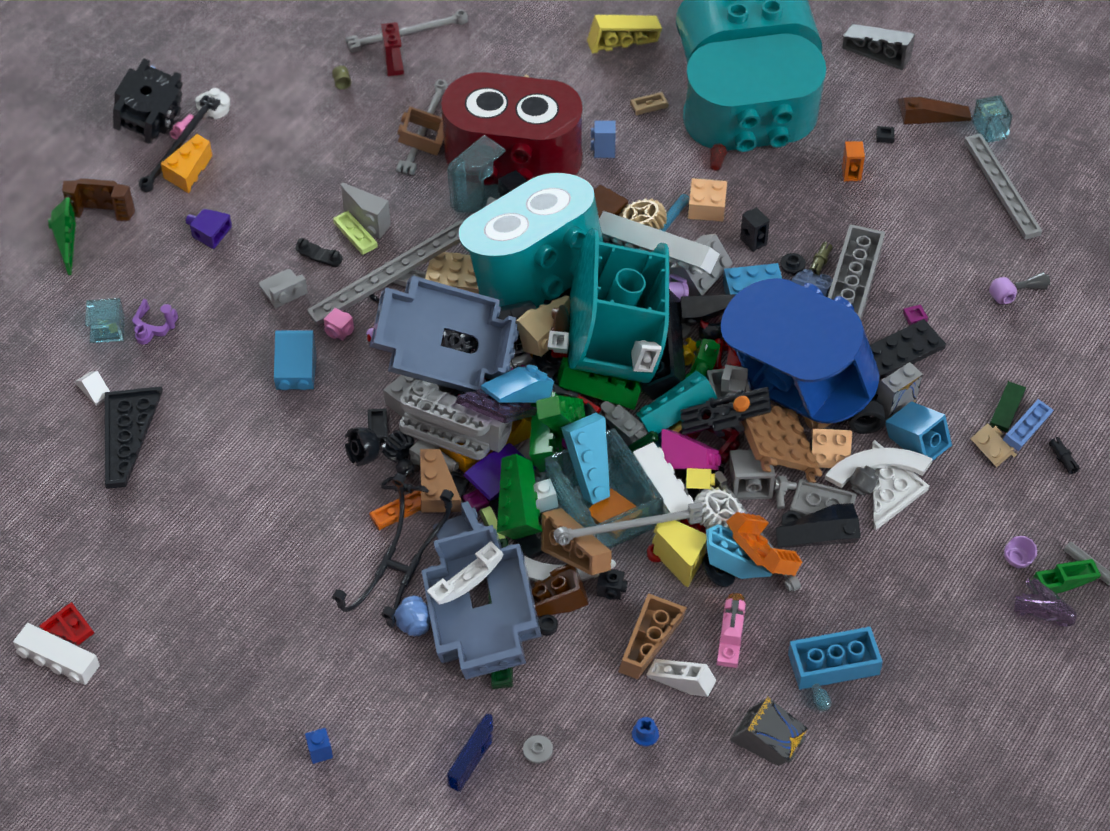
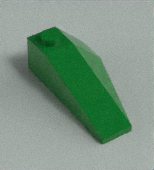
(64, 228)

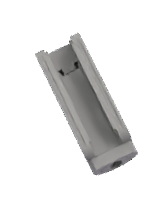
(440, 414)

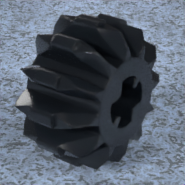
(397, 446)

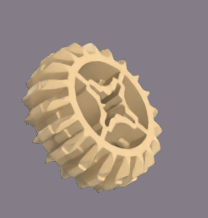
(646, 212)

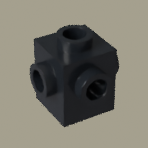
(611, 584)

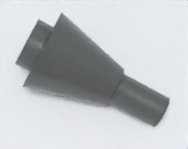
(1038, 281)

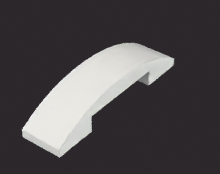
(469, 577)

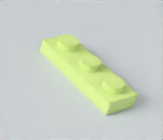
(355, 232)

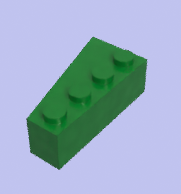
(603, 387)
(560, 411)
(543, 441)
(517, 499)

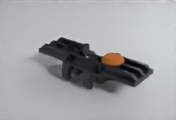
(743, 407)

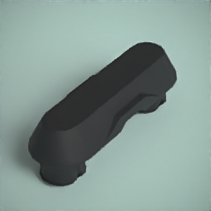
(318, 254)

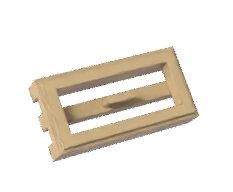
(649, 103)

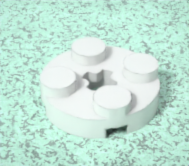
(223, 108)

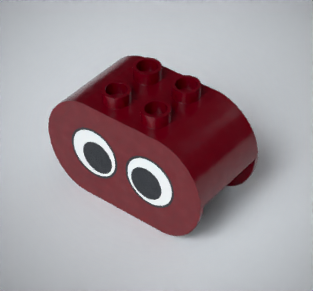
(526, 116)

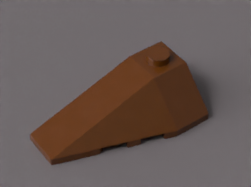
(925, 110)
(559, 592)

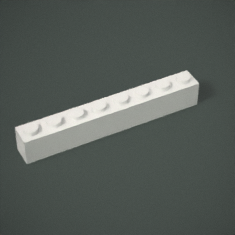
(646, 238)

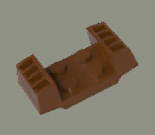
(99, 195)

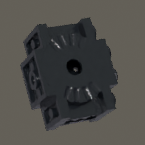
(147, 101)

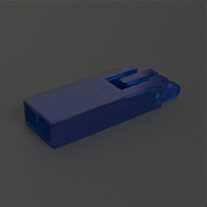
(471, 754)

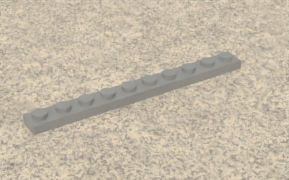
(387, 273)

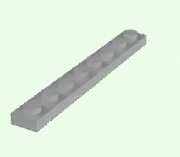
(1003, 186)

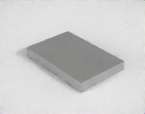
(814, 496)

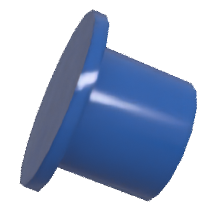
(645, 732)

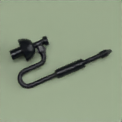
(407, 469)

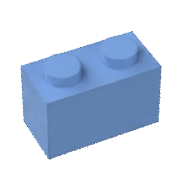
(604, 139)

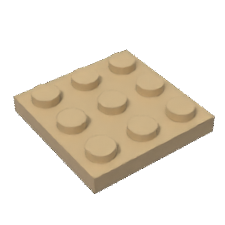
(453, 270)

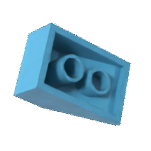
(520, 386)

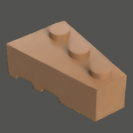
(436, 478)

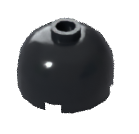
(362, 445)

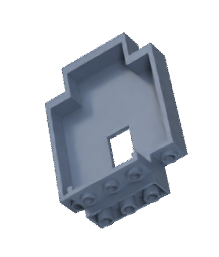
(413, 327)
(488, 635)

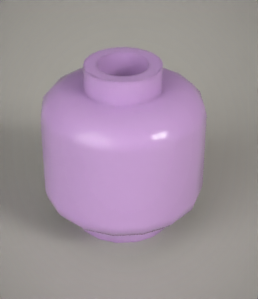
(1003, 290)

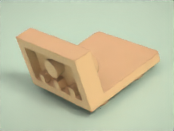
(830, 446)

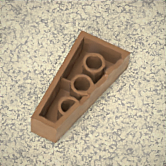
(582, 552)
(652, 630)

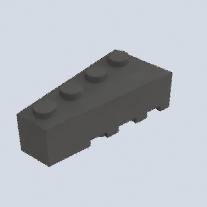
(880, 44)

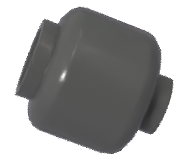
(864, 480)

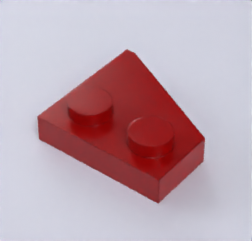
(68, 625)

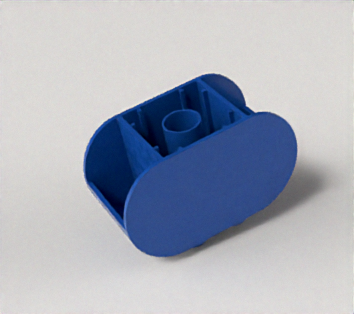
(802, 348)

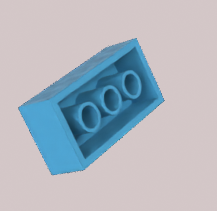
(835, 657)

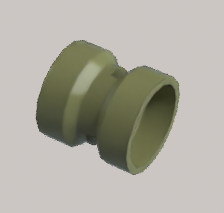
(341, 77)

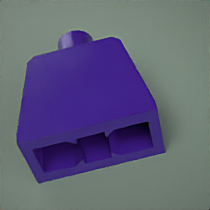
(209, 226)

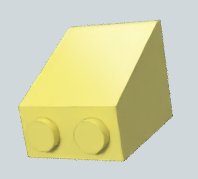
(680, 549)

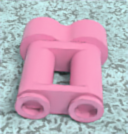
(179, 127)

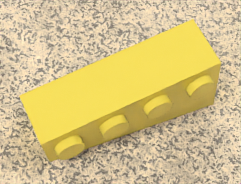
(622, 30)

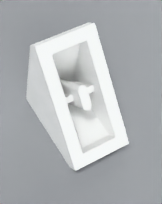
(93, 387)

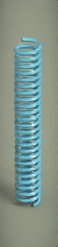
(679, 209)

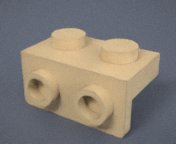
(992, 444)

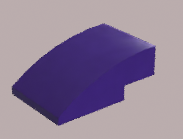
(487, 472)

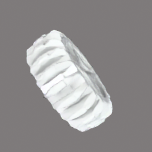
(717, 507)

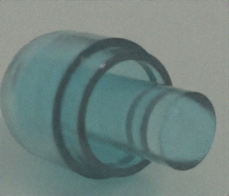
(821, 698)

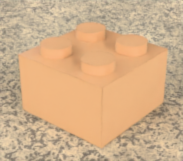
(707, 200)

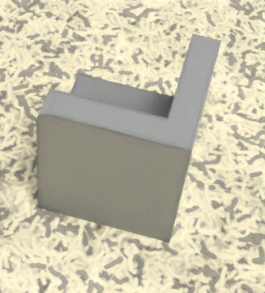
(734, 379)

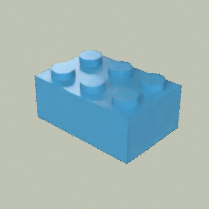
(740, 277)

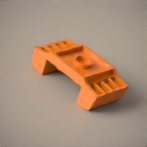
(747, 532)

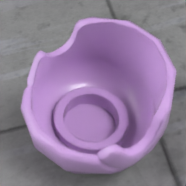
(1020, 552)

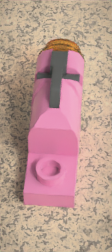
(731, 631)

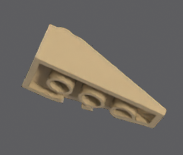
(536, 325)

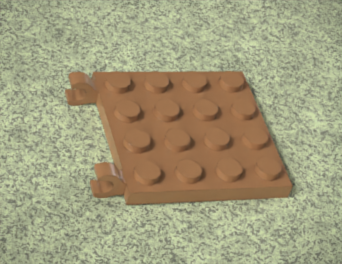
(781, 440)

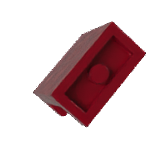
(391, 49)

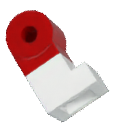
(558, 343)

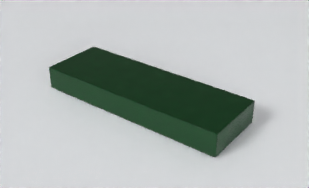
(1007, 406)

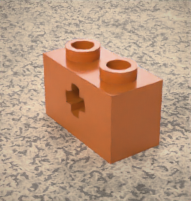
(853, 161)

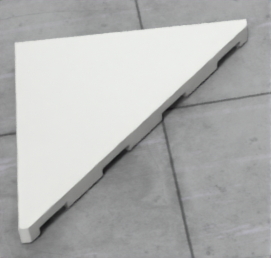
(894, 491)

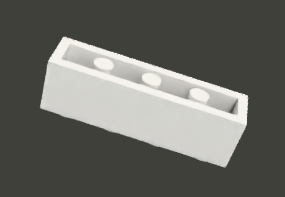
(663, 478)
(56, 654)

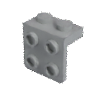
(284, 287)

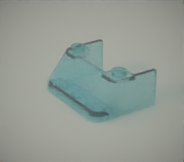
(468, 173)

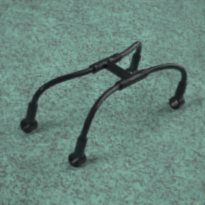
(388, 612)

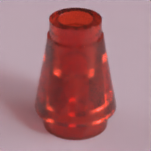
(717, 156)

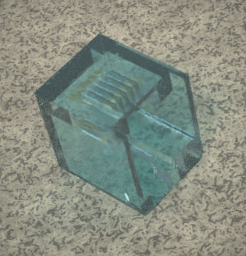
(992, 118)
(105, 320)

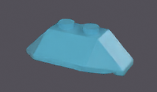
(729, 556)

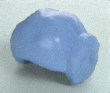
(413, 616)

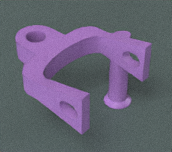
(145, 332)

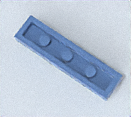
(1028, 425)

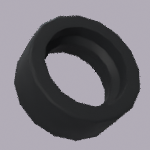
(870, 425)

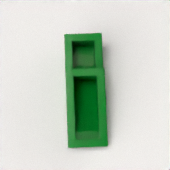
(1068, 575)

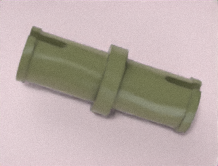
(821, 258)

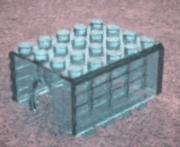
(625, 478)

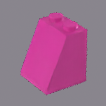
(686, 452)

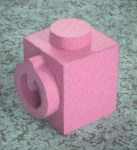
(338, 324)

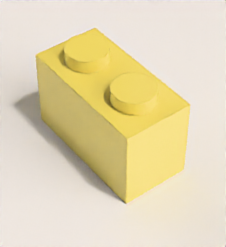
(699, 478)

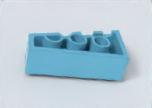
(589, 456)

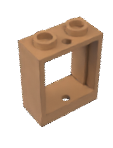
(426, 120)

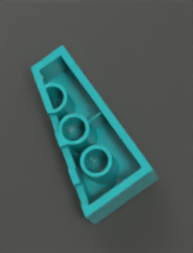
(666, 409)

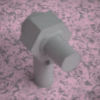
(780, 487)

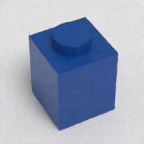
(319, 745)

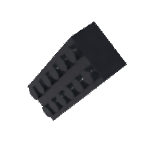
(672, 364)

